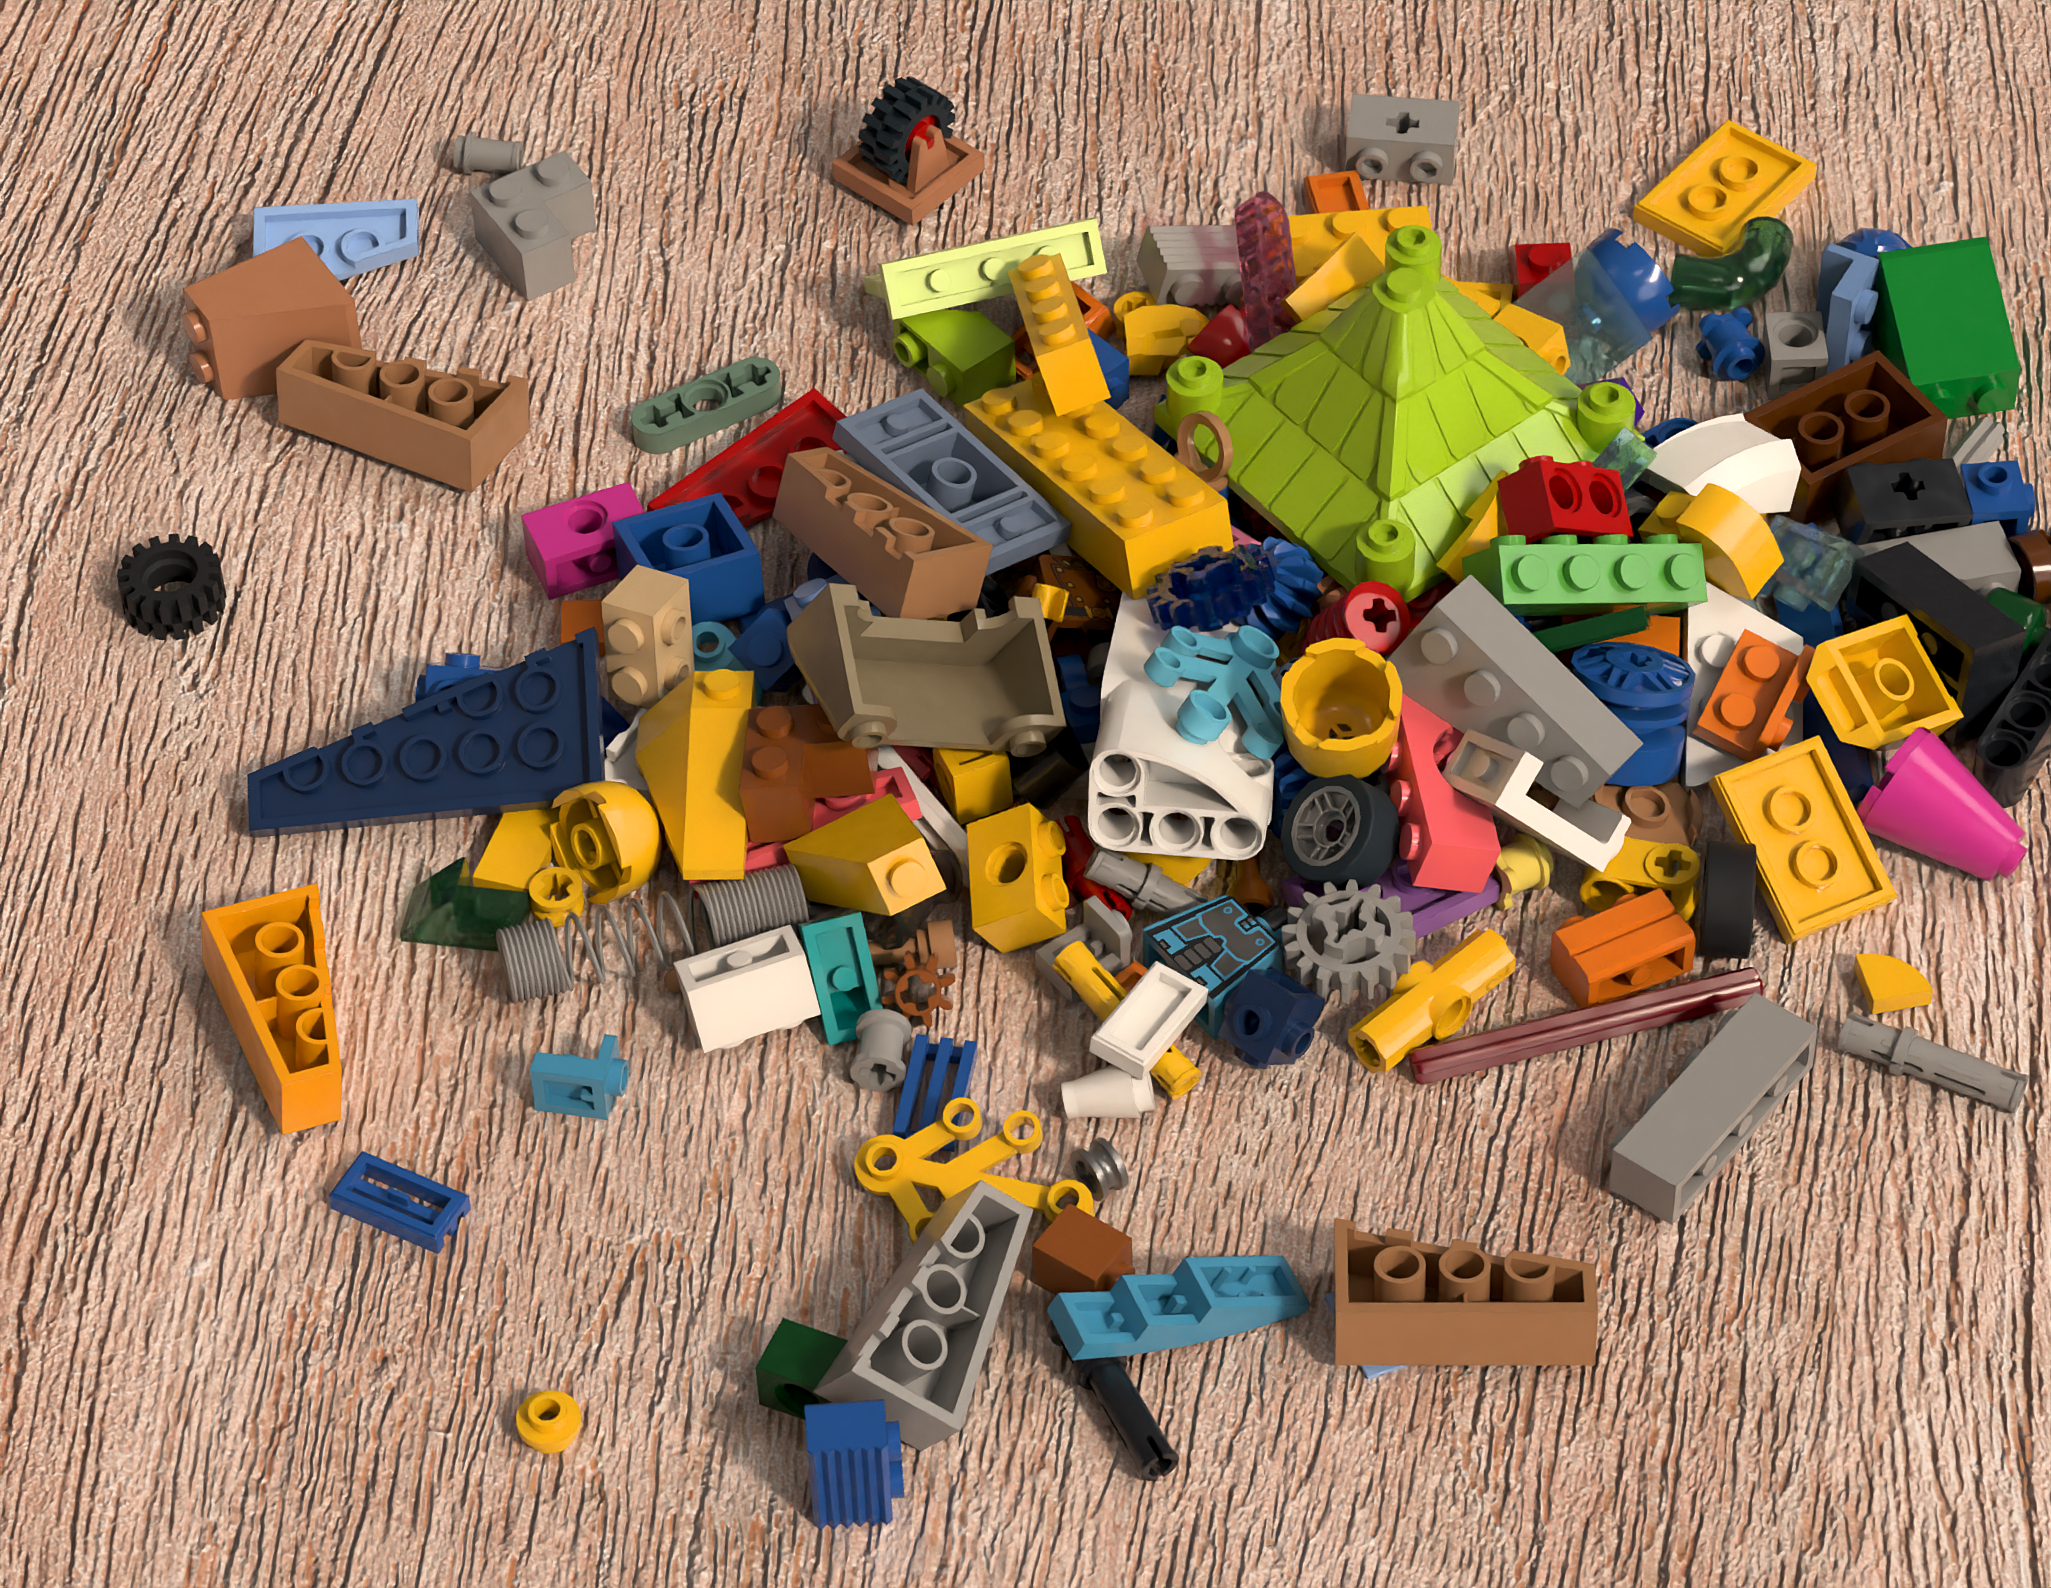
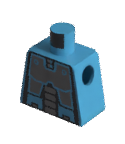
(1216, 949)

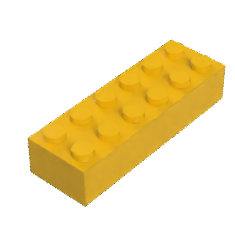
(1120, 490)

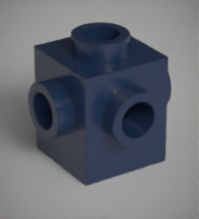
(1270, 1018)

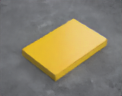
(1721, 188)
(1808, 839)

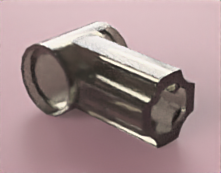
(895, 930)

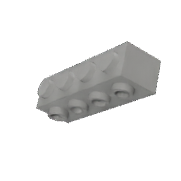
(1711, 1107)

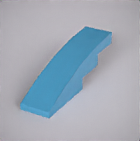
(1168, 1311)

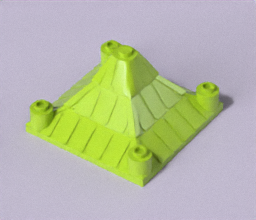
(1388, 419)

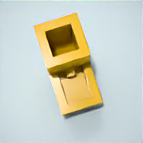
(1734, 538)

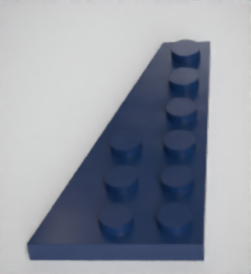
(461, 753)

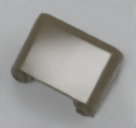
(929, 679)

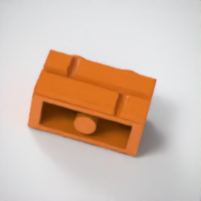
(1622, 949)

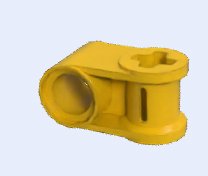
(1641, 869)

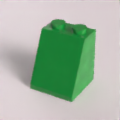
(1947, 326)

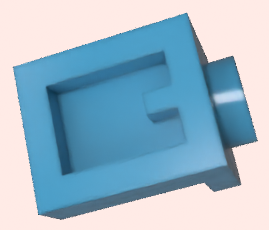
(579, 1084)

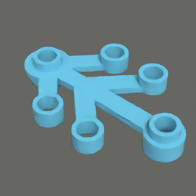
(1204, 714)

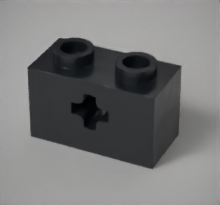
(1899, 500)

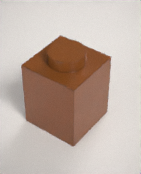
(1080, 1254)

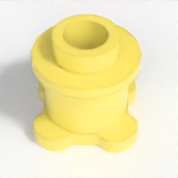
(1521, 866)

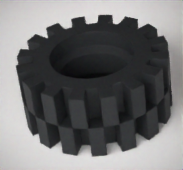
(167, 564)

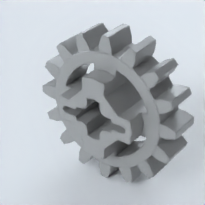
(1349, 940)

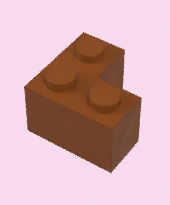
(791, 762)

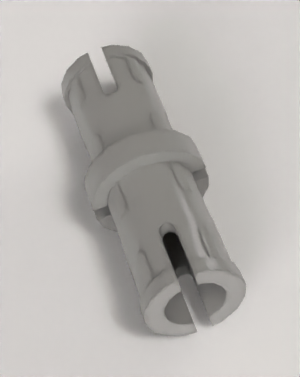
(1141, 883)

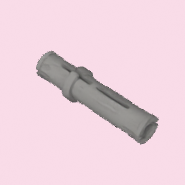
(1922, 1058)

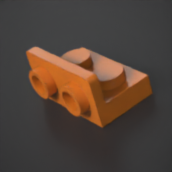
(1753, 696)

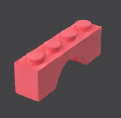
(1443, 833)

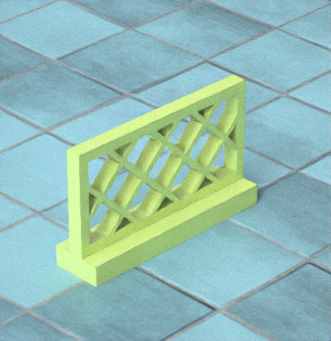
(982, 268)

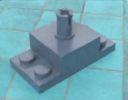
(951, 471)

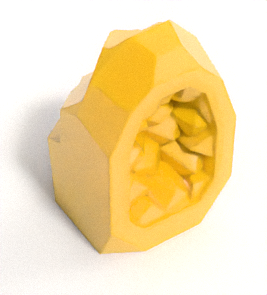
(1159, 336)

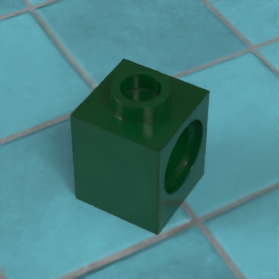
(794, 1367)

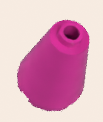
(1942, 811)

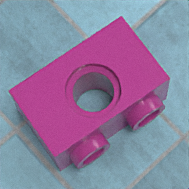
(574, 540)

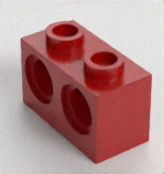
(1563, 500)

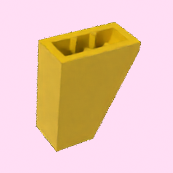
(867, 861)

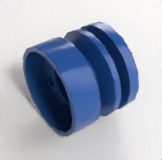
(1649, 695)

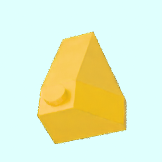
(693, 765)

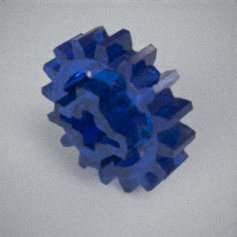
(1210, 588)

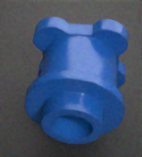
(1730, 345)

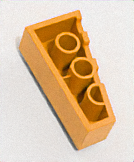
(277, 995)

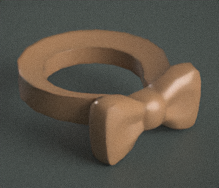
(1189, 456)

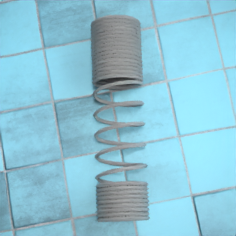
(729, 913)

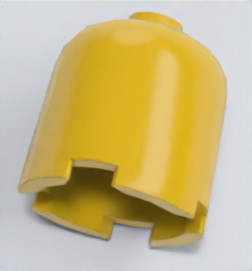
(1346, 694)

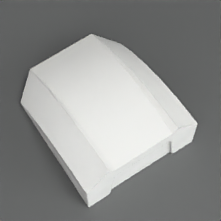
(1731, 456)

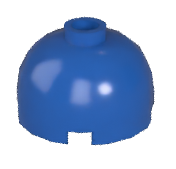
(1636, 278)

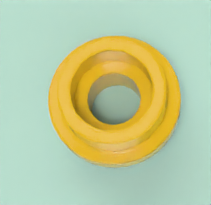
(553, 1434)

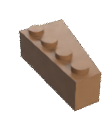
(403, 412)

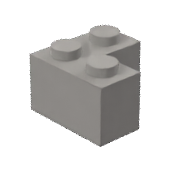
(530, 222)

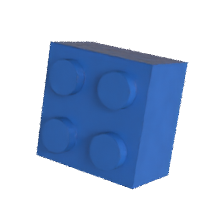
(698, 543)

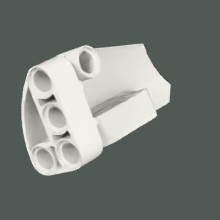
(1213, 784)

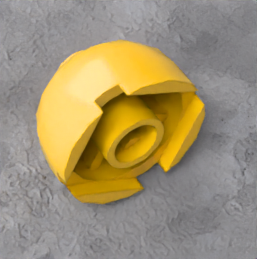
(607, 838)

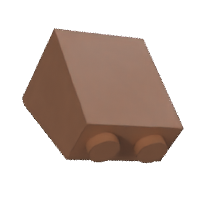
(260, 313)

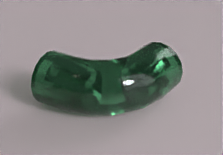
(1736, 277)

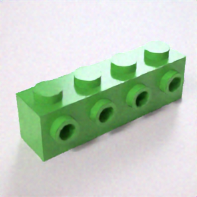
(1592, 577)

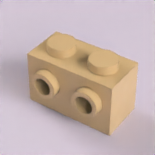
(647, 636)

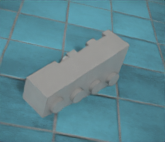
(1495, 677)
(935, 1318)

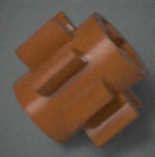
(927, 974)

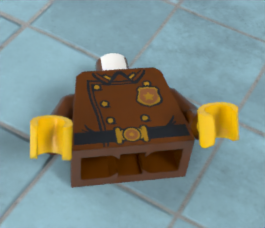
(1074, 600)

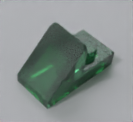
(455, 914)

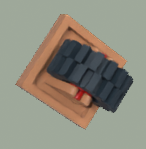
(908, 153)

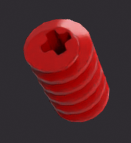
(1366, 613)

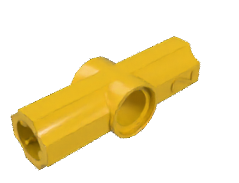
(1431, 1000)

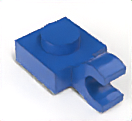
(1079, 699)

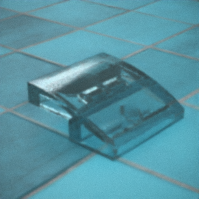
(1594, 314)

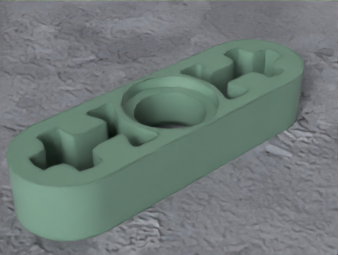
(750, 382)

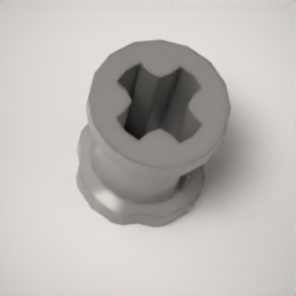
(880, 1052)

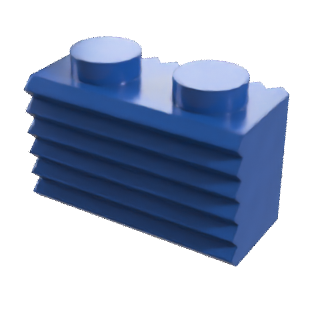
(853, 1463)

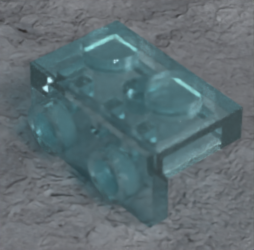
(1813, 567)

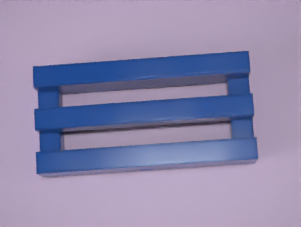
(942, 1055)
(392, 1209)

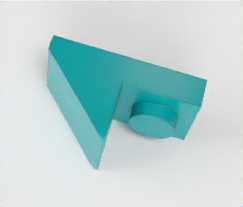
(840, 973)

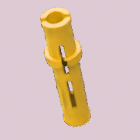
(1103, 995)

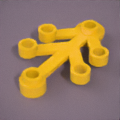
(961, 1171)

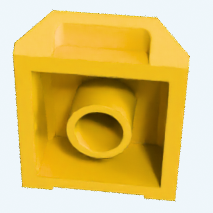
(1880, 686)

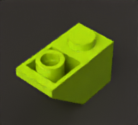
(956, 352)

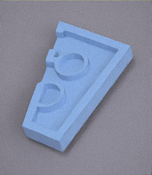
(344, 235)

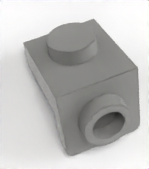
(1104, 935)

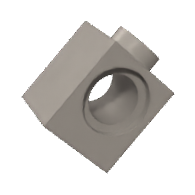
(1793, 351)

